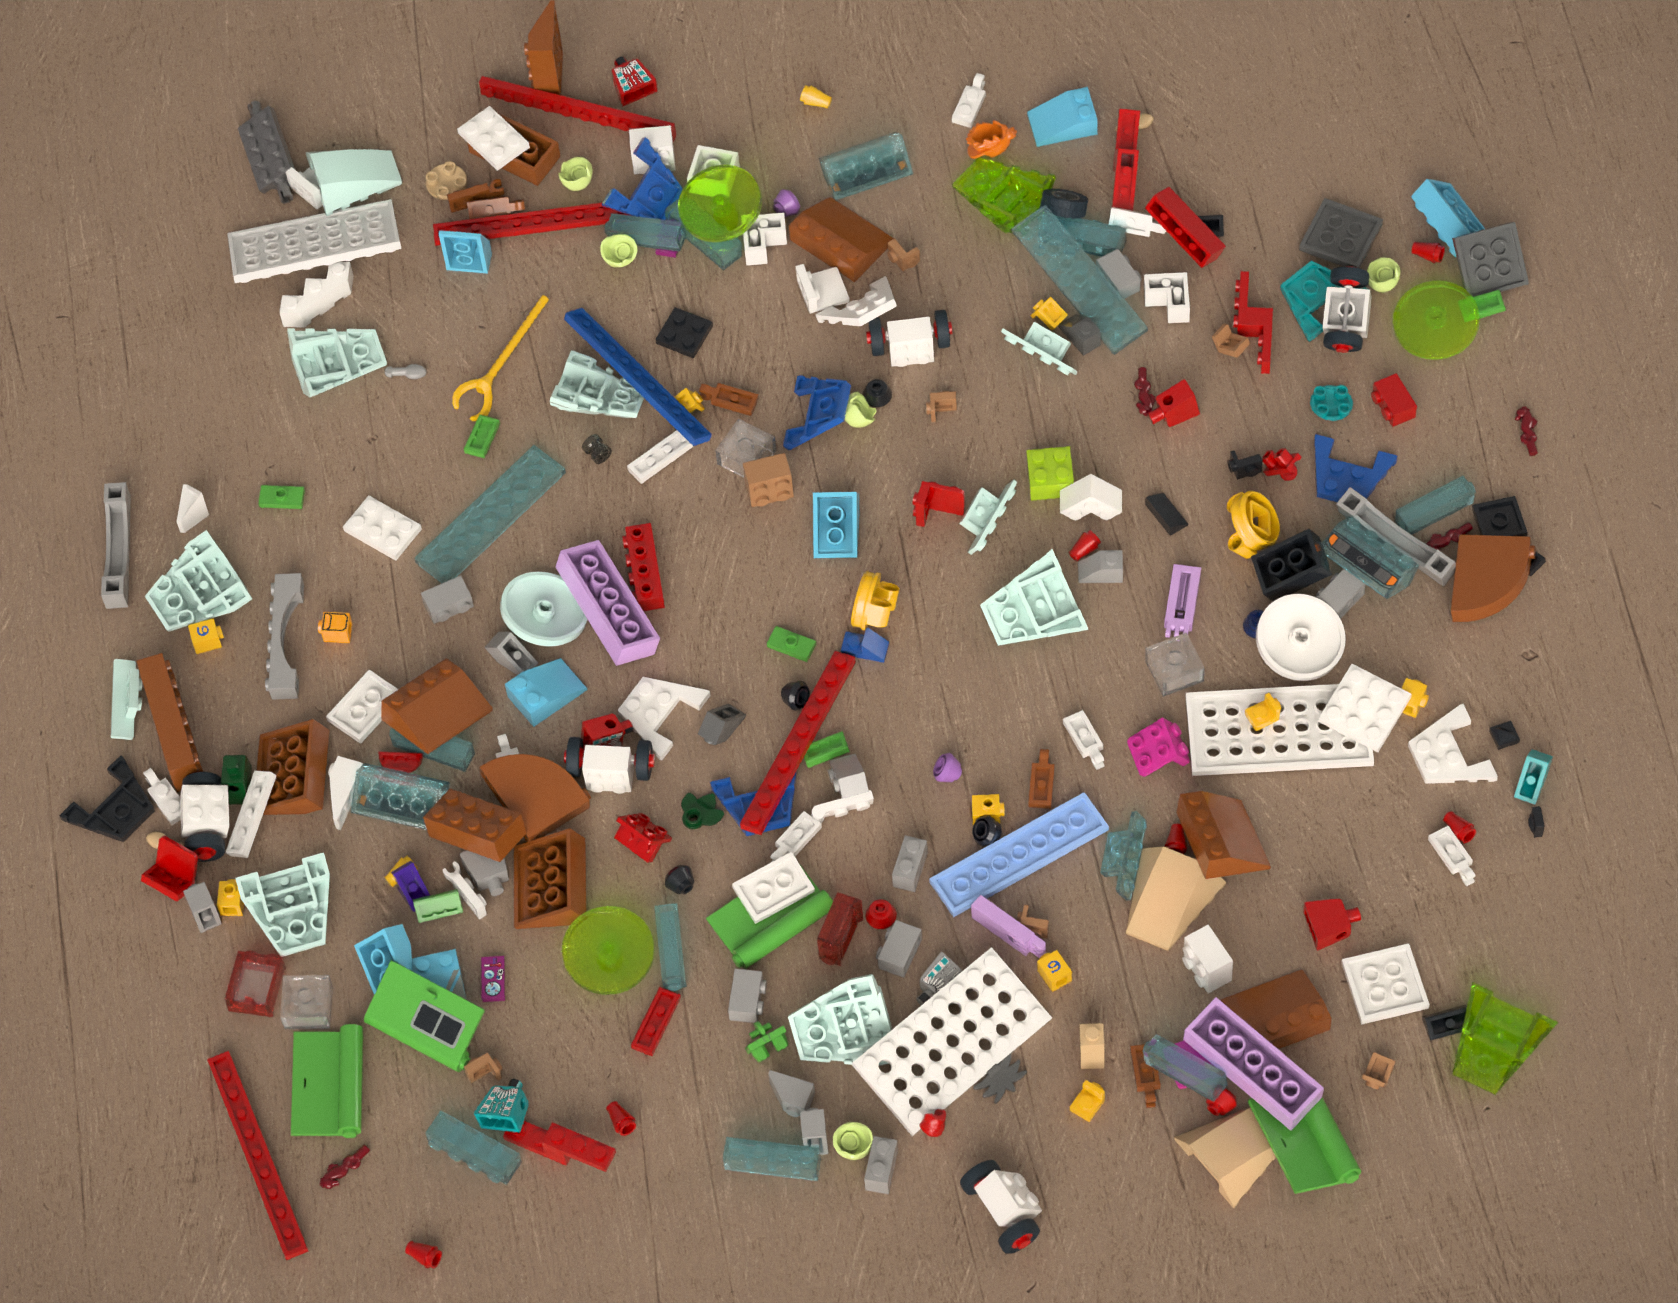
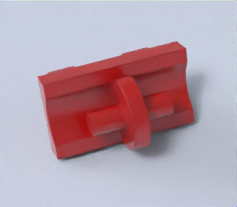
(1281, 464)

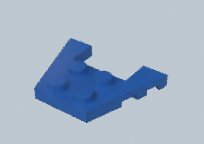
(654, 192)
(825, 408)
(1336, 476)
(739, 804)

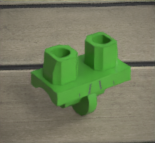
(757, 1047)

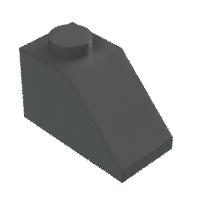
(1081, 333)
(720, 724)

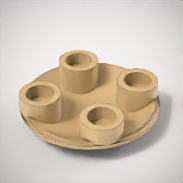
(445, 180)

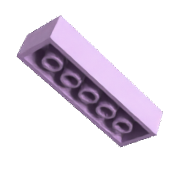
(607, 602)
(1253, 1063)

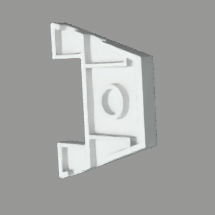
(864, 310)
(652, 703)
(1439, 754)

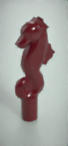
(1147, 400)
(1529, 436)
(1438, 541)
(337, 1171)

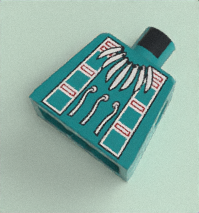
(503, 1108)

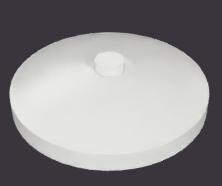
(1300, 637)

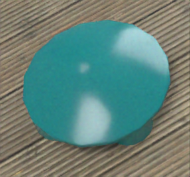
(1331, 402)

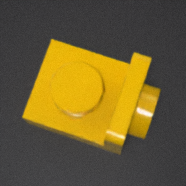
(1049, 313)
(690, 400)
(1264, 712)
(1088, 1100)

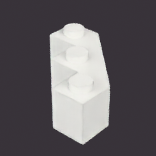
(318, 296)

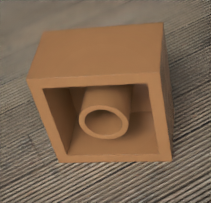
(768, 480)

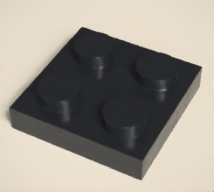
(684, 332)
(1500, 518)

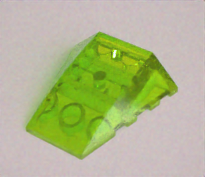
(1003, 192)
(1496, 1040)

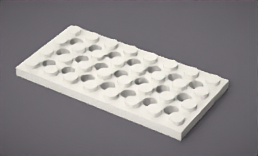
(313, 241)
(1268, 739)
(968, 1042)

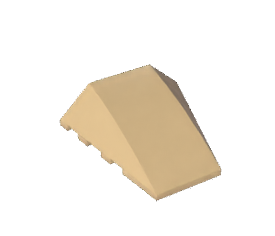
(1168, 896)
(1231, 1151)

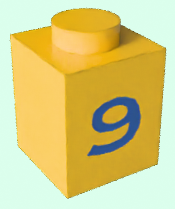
(205, 636)
(1054, 970)

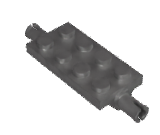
(267, 150)

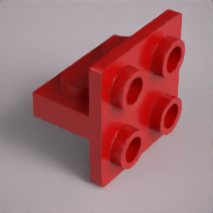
(641, 835)

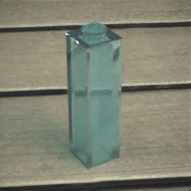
(648, 231)
(1435, 505)
(453, 753)
(670, 947)
(1184, 1067)

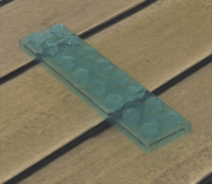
(1079, 279)
(490, 515)

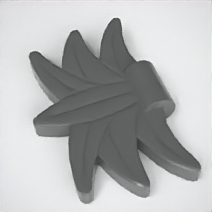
(1000, 1078)

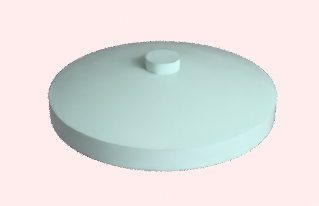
(542, 609)

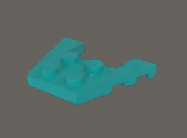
(1306, 293)

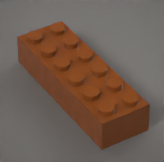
(169, 718)

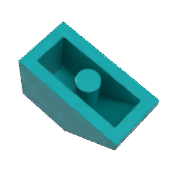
(1533, 776)

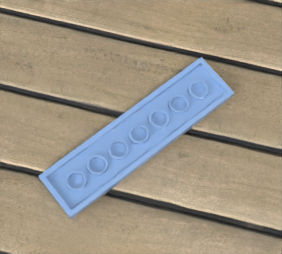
(1019, 854)

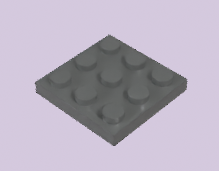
(1340, 234)
(1491, 259)

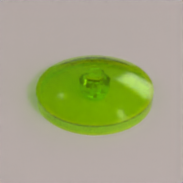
(720, 203)
(1436, 320)
(608, 950)

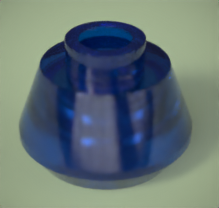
(1251, 621)

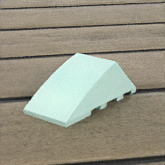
(352, 175)
(333, 357)
(1034, 605)

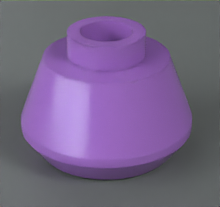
(786, 203)
(947, 768)

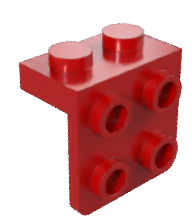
(938, 498)
(173, 869)

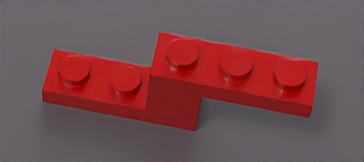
(1125, 159)
(1253, 322)
(562, 1144)

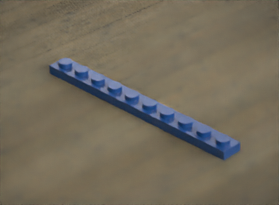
(638, 377)

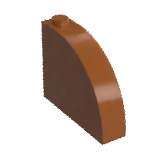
(1489, 574)
(537, 790)

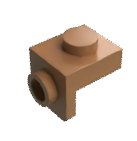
(900, 257)
(1228, 342)
(941, 402)
(1038, 926)
(481, 1066)
(1378, 1071)

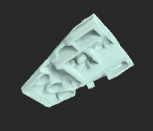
(593, 390)
(197, 586)
(290, 904)
(842, 1022)

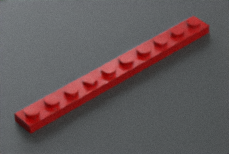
(568, 106)
(530, 222)
(797, 743)
(257, 1155)

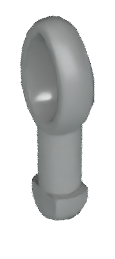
(412, 371)

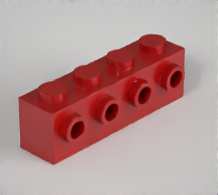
(1185, 227)
(644, 566)

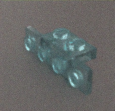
(1123, 855)

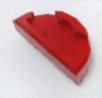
(401, 760)

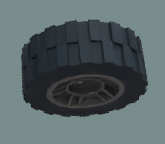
(1065, 203)

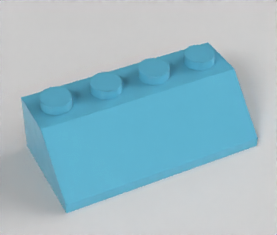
(1445, 211)

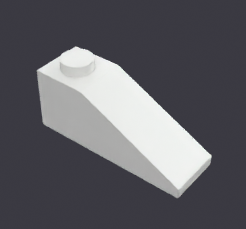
(342, 782)

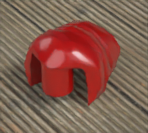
(934, 1123)

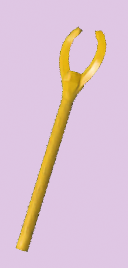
(484, 384)

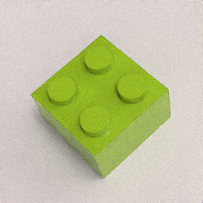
(1049, 472)

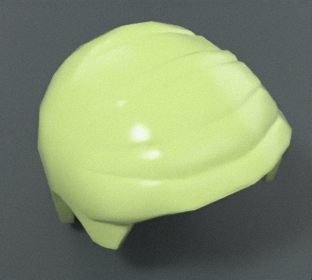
(576, 173)
(618, 250)
(1383, 274)
(858, 411)
(853, 1140)

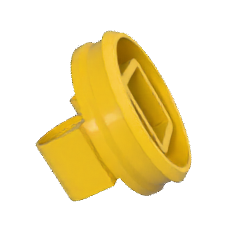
(1250, 537)
(873, 601)

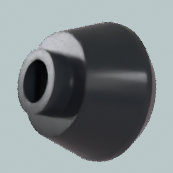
(877, 393)
(795, 694)
(986, 830)
(680, 879)

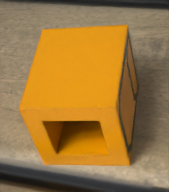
(335, 627)

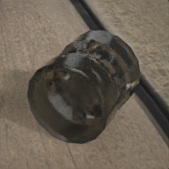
(594, 446)

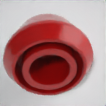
(880, 914)
(1223, 1104)

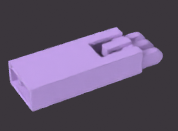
(1182, 597)
(1007, 927)

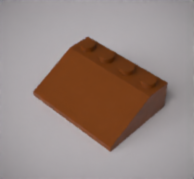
(545, 52)
(839, 237)
(435, 706)
(299, 762)
(1220, 834)
(550, 880)
(1282, 1009)

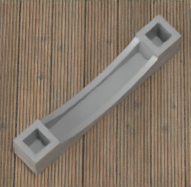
(1430, 560)
(116, 573)
(287, 593)

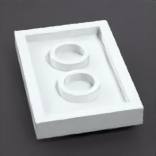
(493, 138)
(382, 528)
(361, 707)
(773, 887)

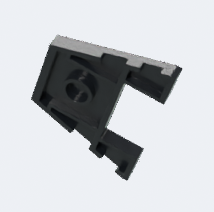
(120, 812)

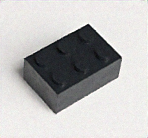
(1291, 565)

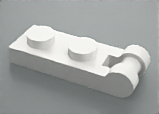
(841, 806)

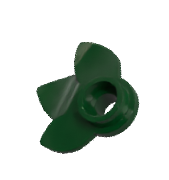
(702, 809)

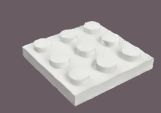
(1364, 707)
(1385, 983)

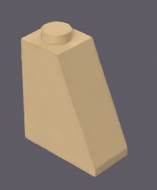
(1091, 1046)

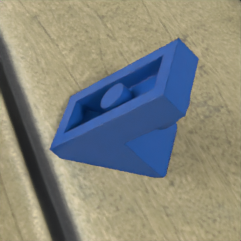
(866, 646)

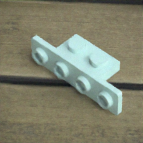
(1045, 343)
(983, 512)
(125, 698)

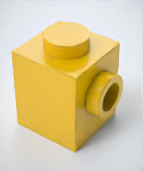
(1418, 696)
(987, 805)
(229, 899)

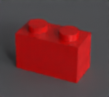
(1394, 400)

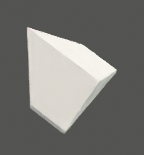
(191, 508)

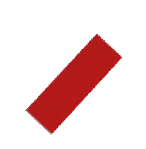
(655, 1021)

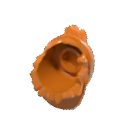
(989, 139)

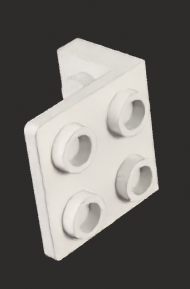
(305, 185)
(821, 288)

